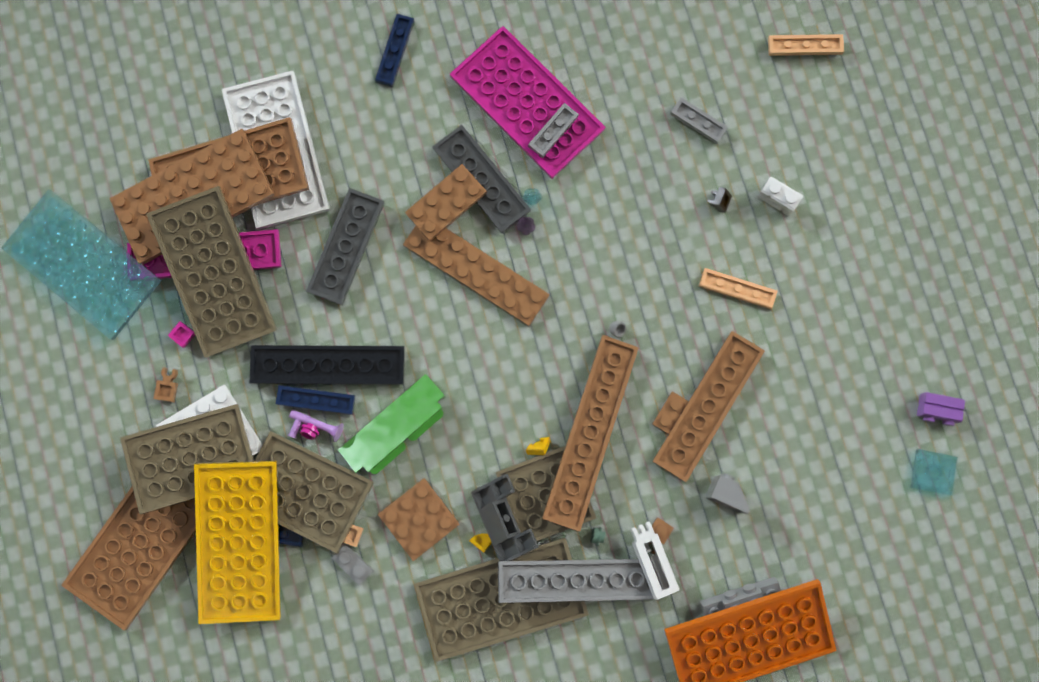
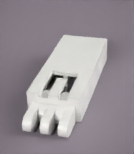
(655, 568)

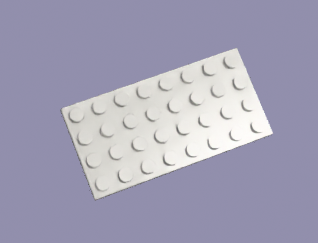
(266, 102)

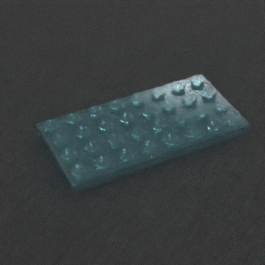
(81, 264)

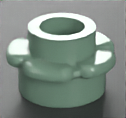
(597, 536)

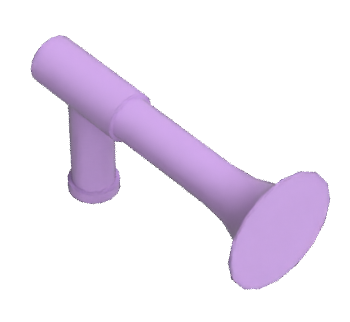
(299, 418)

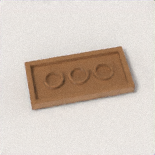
(446, 202)

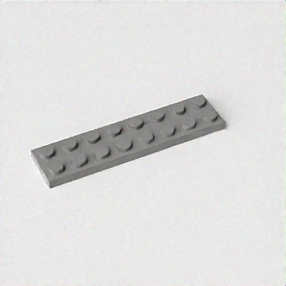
(571, 581)

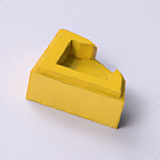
(539, 447)
(481, 541)

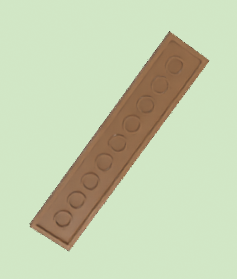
(590, 433)

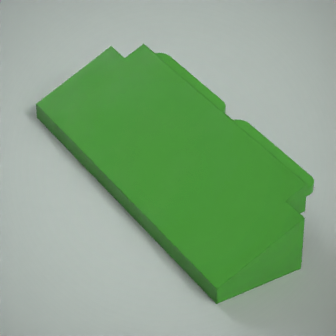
(402, 420)

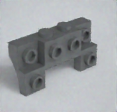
(500, 521)

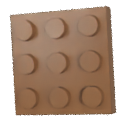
(418, 519)

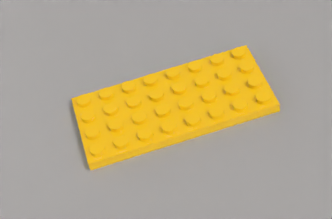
(237, 542)

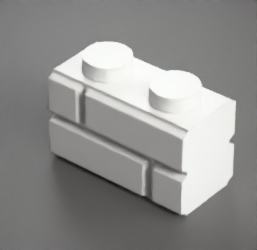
(780, 196)

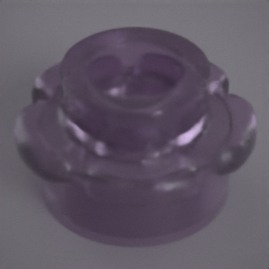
(526, 230)

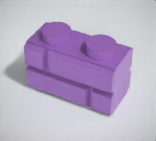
(940, 408)

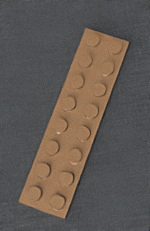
(480, 273)
(708, 406)

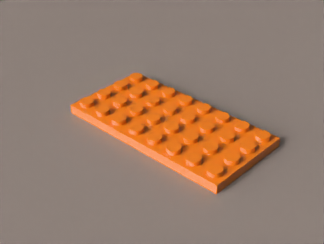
(753, 637)

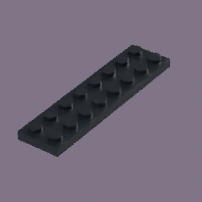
(327, 365)

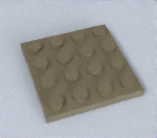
(532, 487)

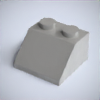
(728, 493)

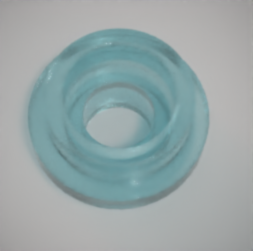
(532, 196)

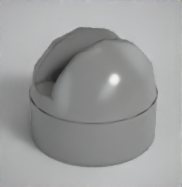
(617, 328)

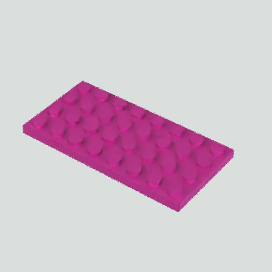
(523, 98)

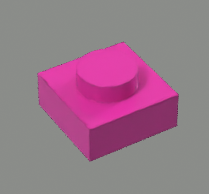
(181, 334)

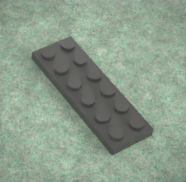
(502, 201)
(345, 246)

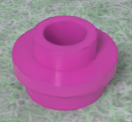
(309, 431)

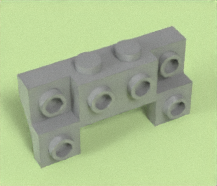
(740, 595)

